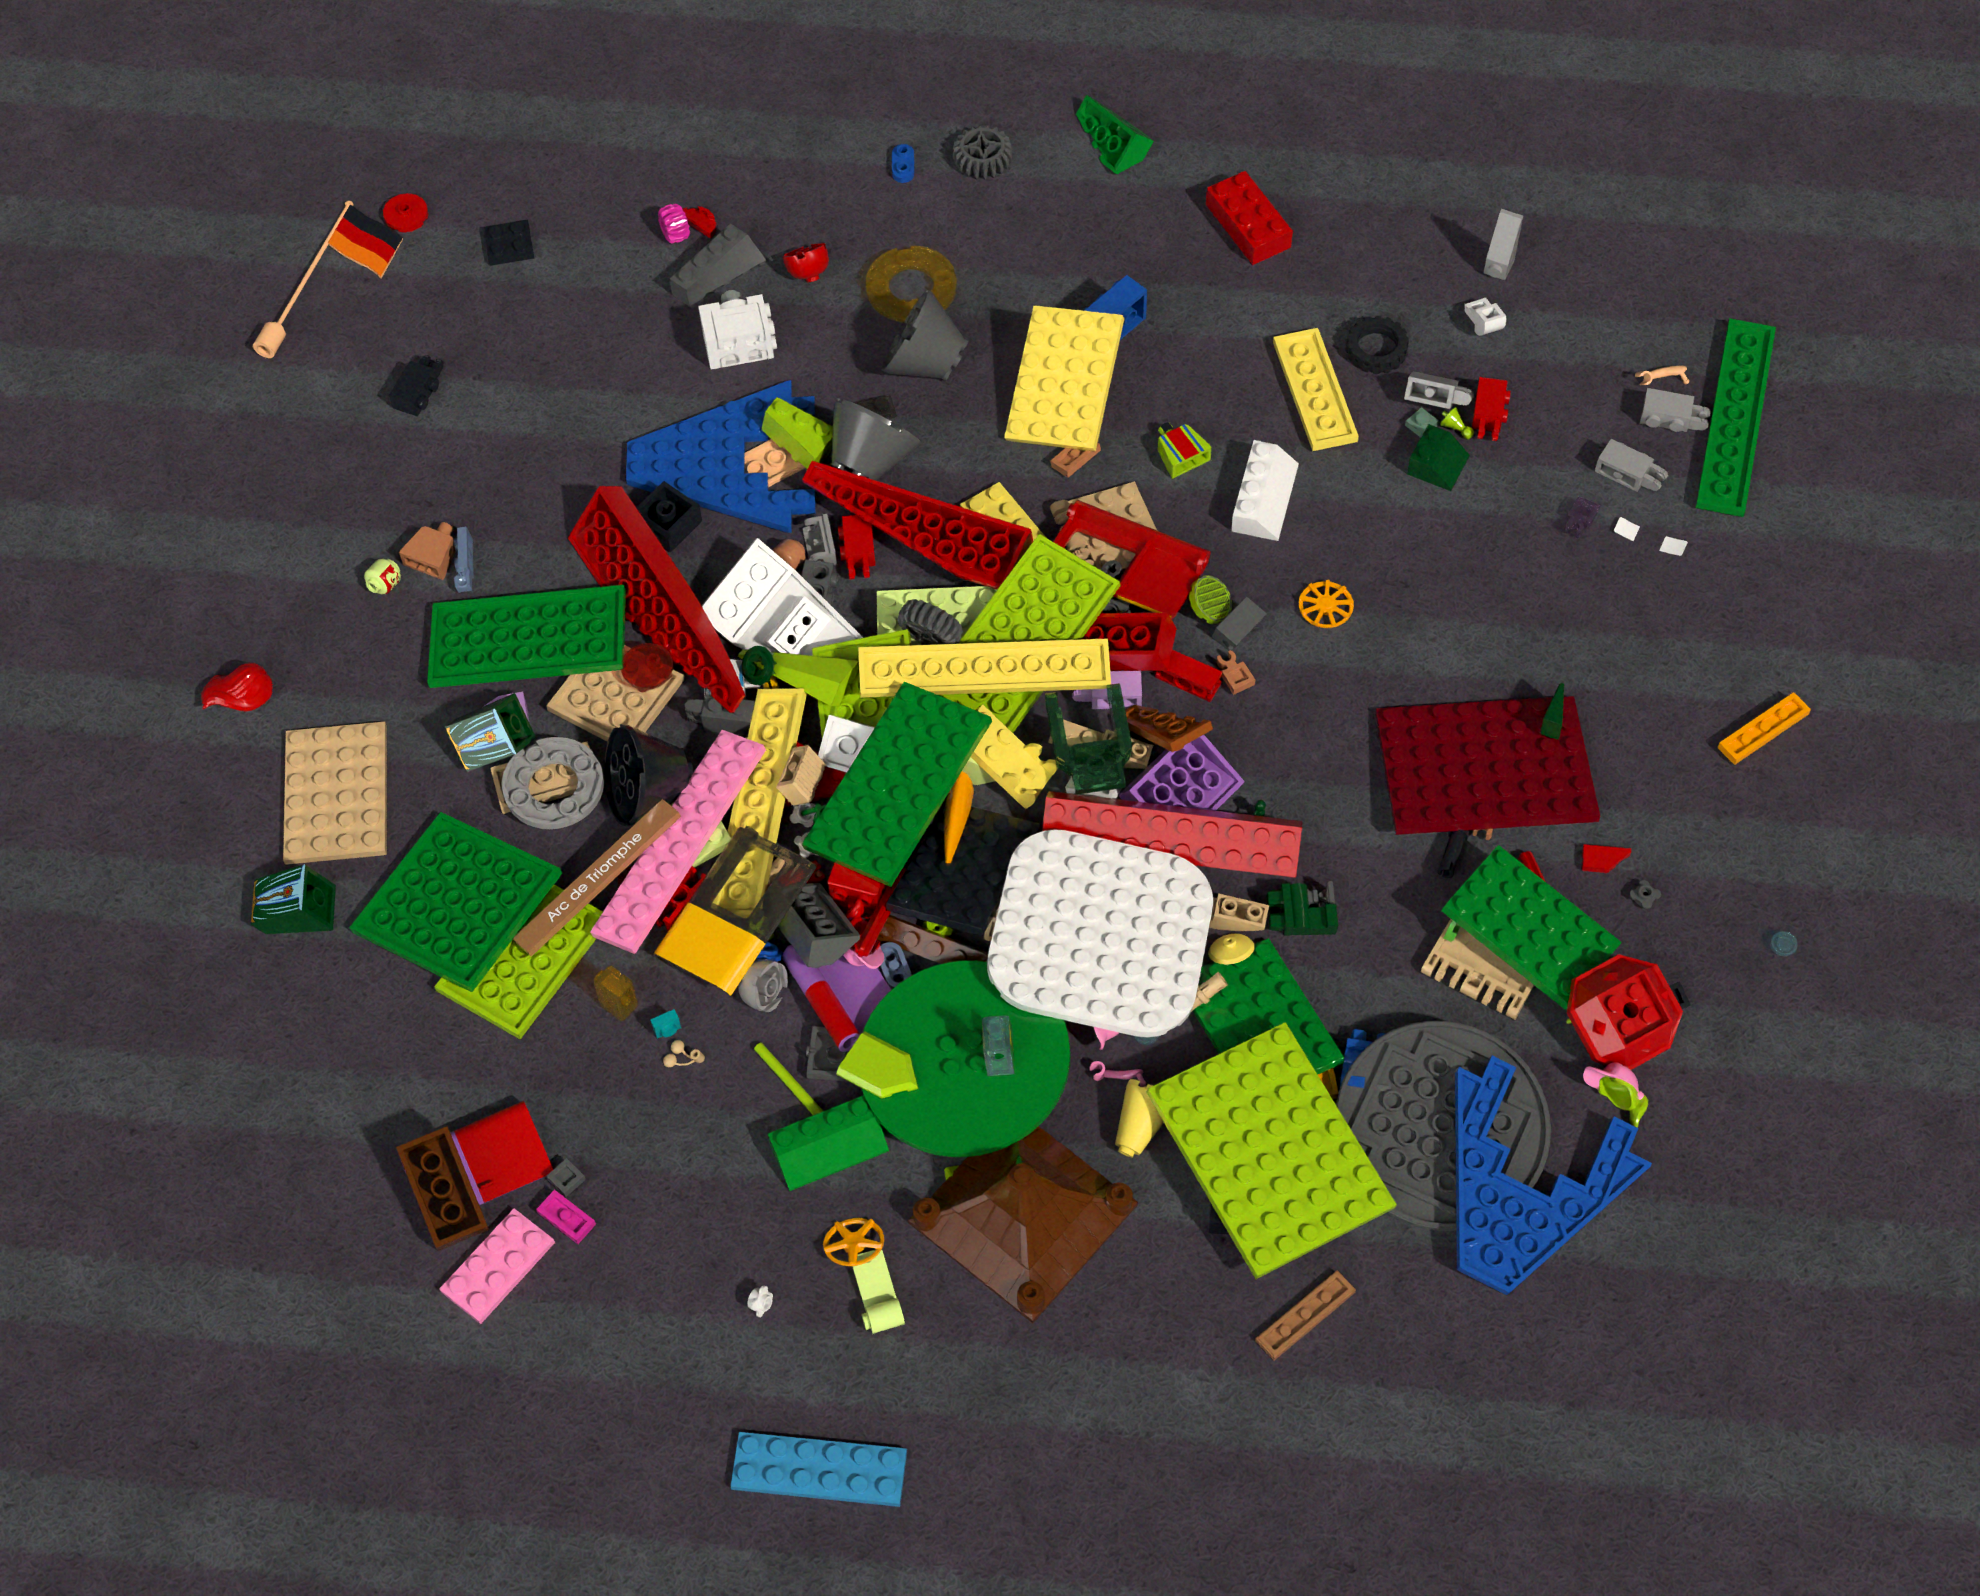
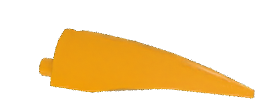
(956, 813)

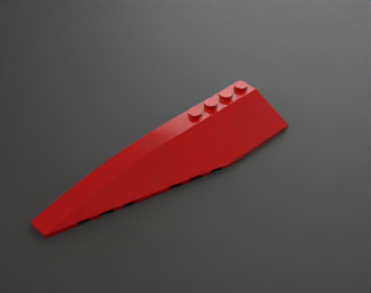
(626, 552)

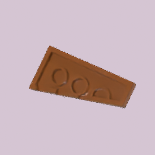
(1165, 728)

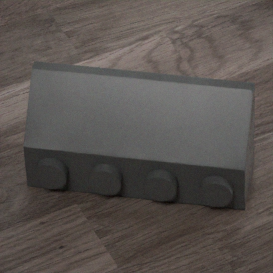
(817, 927)

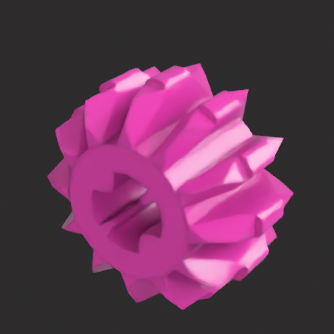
(673, 223)

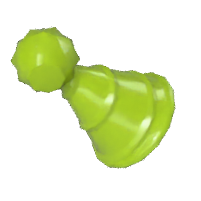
(1454, 421)

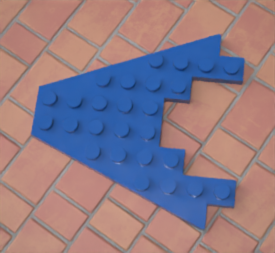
(707, 461)

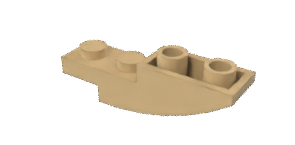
(1078, 734)
(1237, 914)

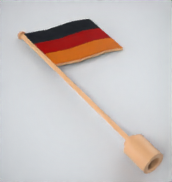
(354, 238)

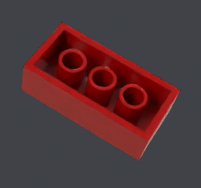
(1249, 217)
(1136, 640)

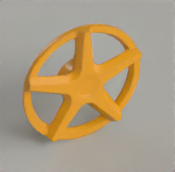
(853, 1241)

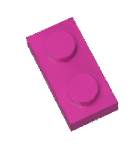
(566, 1217)

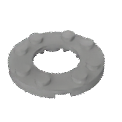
(543, 753)

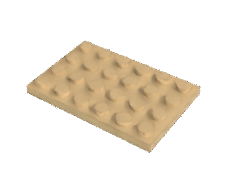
(335, 793)

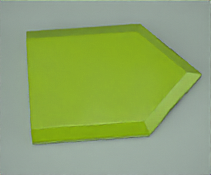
(878, 1067)

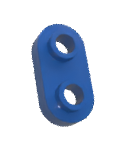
(903, 161)

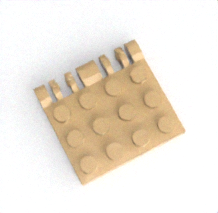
(1120, 500)
(1481, 967)

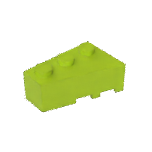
(798, 432)

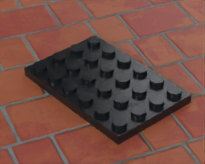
(971, 886)

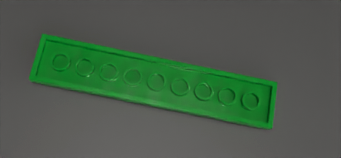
(1736, 418)

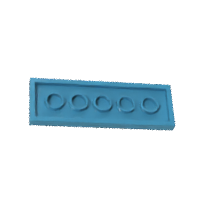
(819, 1469)

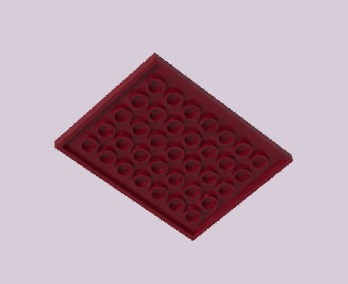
(1484, 766)

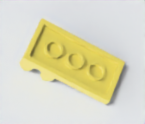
(1012, 762)

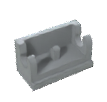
(819, 539)

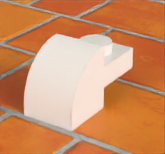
(1485, 316)

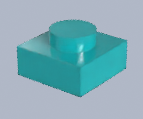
(666, 1024)

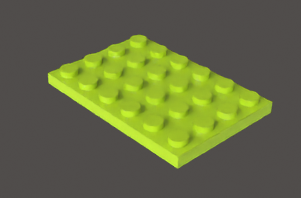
(523, 985)

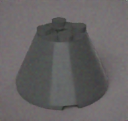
(927, 343)
(867, 442)

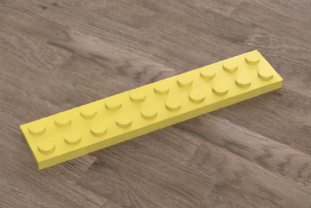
(986, 667)
(759, 804)

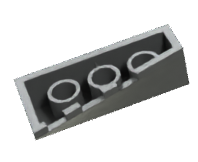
(716, 265)

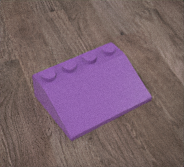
(1186, 778)

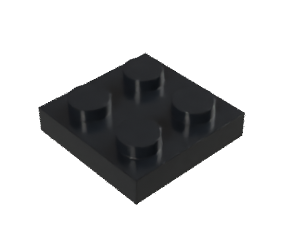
(508, 242)

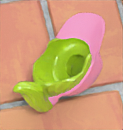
(1620, 1087)

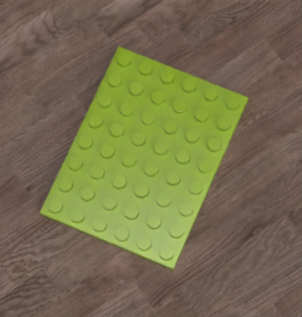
(1271, 1150)

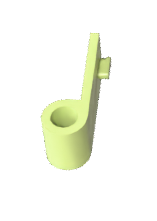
(877, 1294)

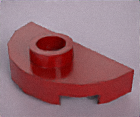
(701, 220)

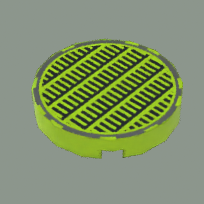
(1210, 599)

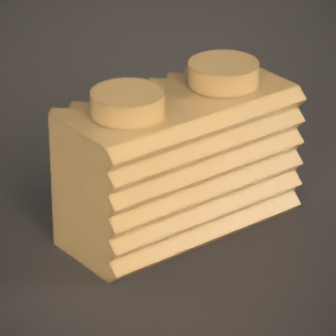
(801, 775)

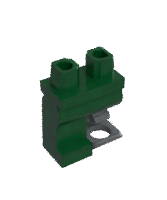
(1295, 914)

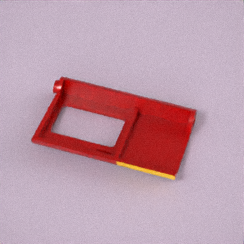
(1160, 570)

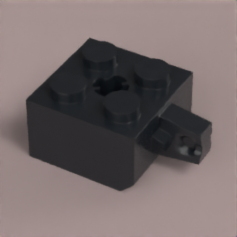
(670, 515)

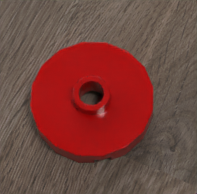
(408, 220)

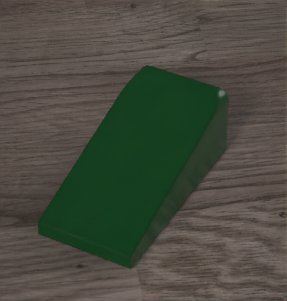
(1554, 715)

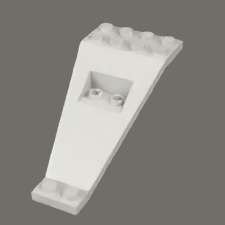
(765, 603)

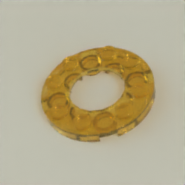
(895, 261)

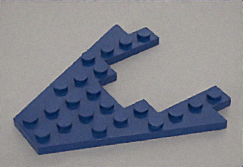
(1504, 1224)

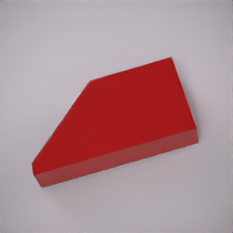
(1602, 858)

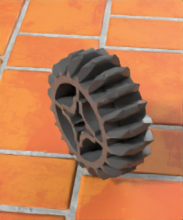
(995, 155)
(929, 623)

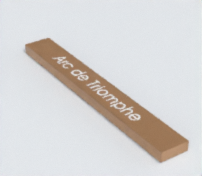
(596, 877)

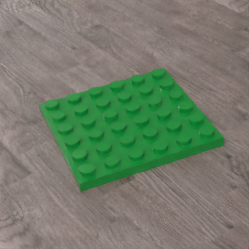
(456, 901)

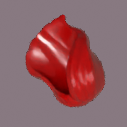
(241, 690)

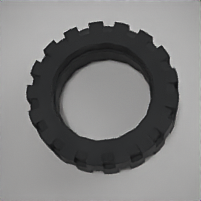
(1372, 363)

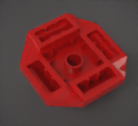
(1599, 1017)

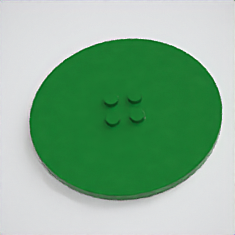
(956, 1103)

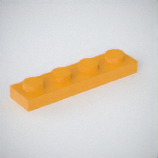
(1764, 728)

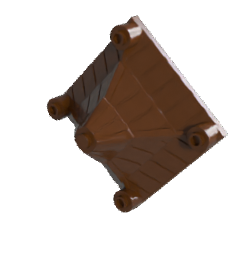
(1024, 1219)

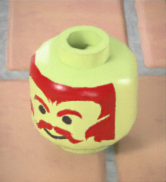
(382, 576)

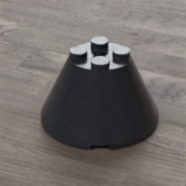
(642, 773)

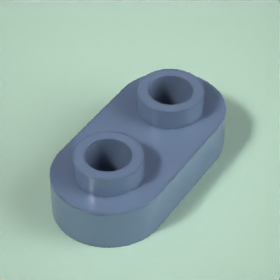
(895, 968)

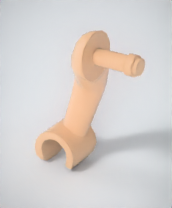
(1663, 372)

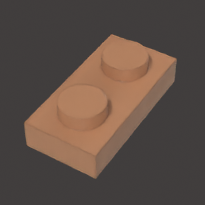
(1071, 460)

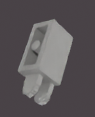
(1436, 391)
(1673, 411)
(1629, 467)

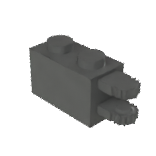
(717, 718)

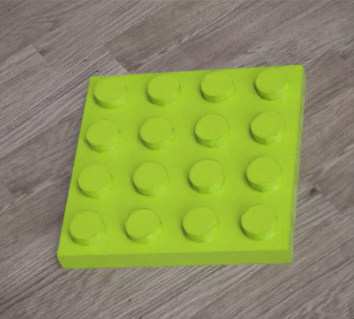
(852, 707)

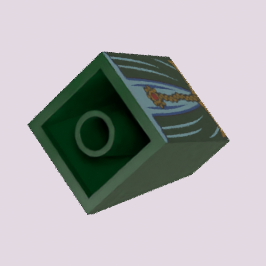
(490, 733)
(293, 902)

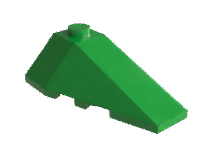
(1117, 139)

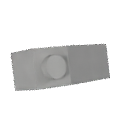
(1503, 244)

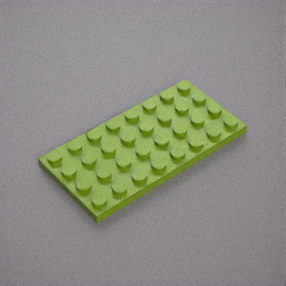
(1042, 599)

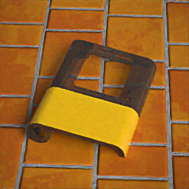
(718, 942)

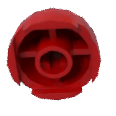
(807, 262)

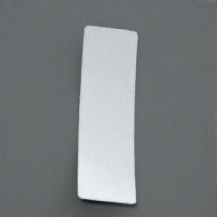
(1669, 545)

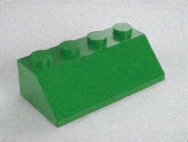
(827, 1143)

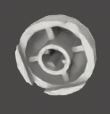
(761, 981)

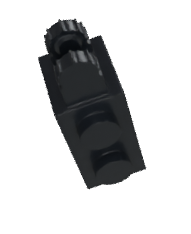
(416, 386)

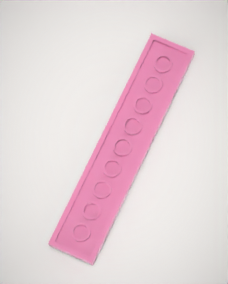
(670, 857)

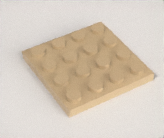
(606, 700)

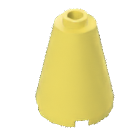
(1137, 1121)

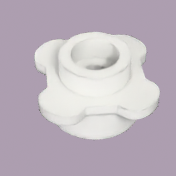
(760, 1300)

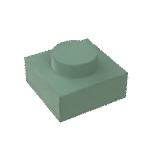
(1419, 421)

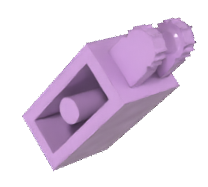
(1130, 685)

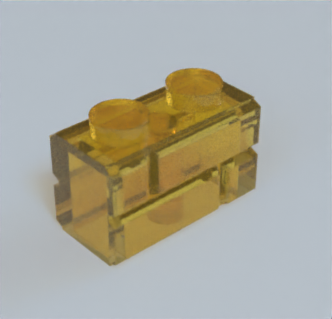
(615, 993)

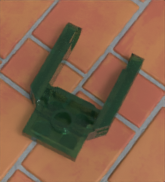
(1094, 764)

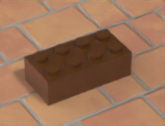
(442, 1188)

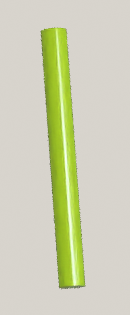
(788, 1079)

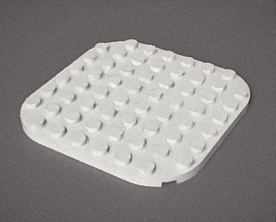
(1100, 933)

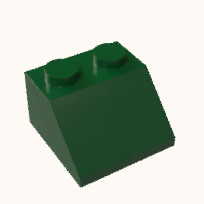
(1438, 458)

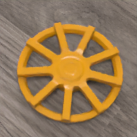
(1326, 604)

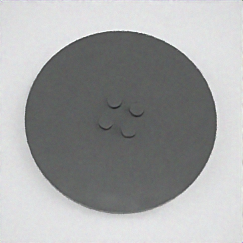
(1412, 1126)

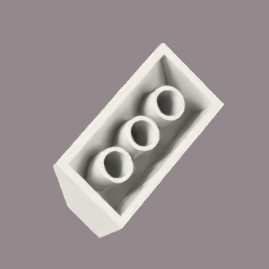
(1264, 491)

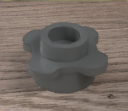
(1645, 901)

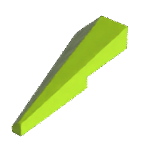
(819, 676)

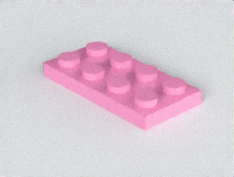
(497, 1266)

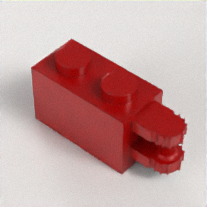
(1489, 406)
(858, 544)

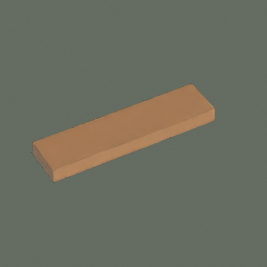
(1305, 1315)

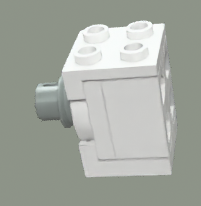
(737, 330)

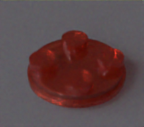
(647, 666)

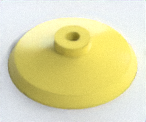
(1231, 949)

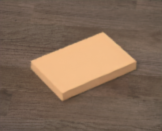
(771, 459)

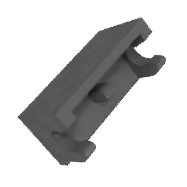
(1238, 624)

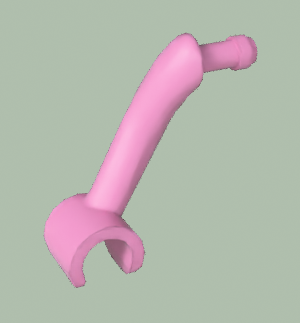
(1116, 1074)

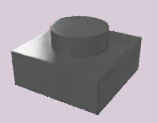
(565, 1177)

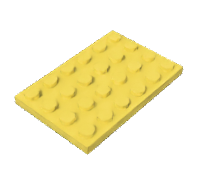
(1064, 378)

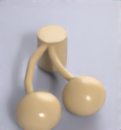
(678, 1047)

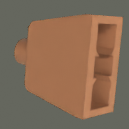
(430, 550)

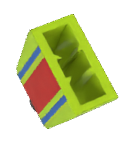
(1182, 449)

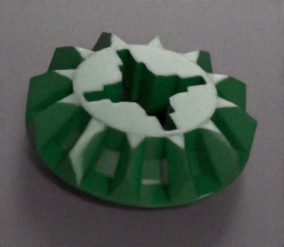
(751, 670)

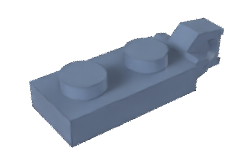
(464, 562)

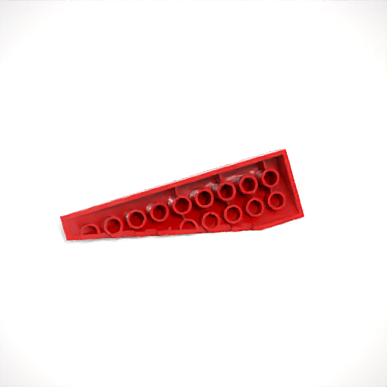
(949, 535)

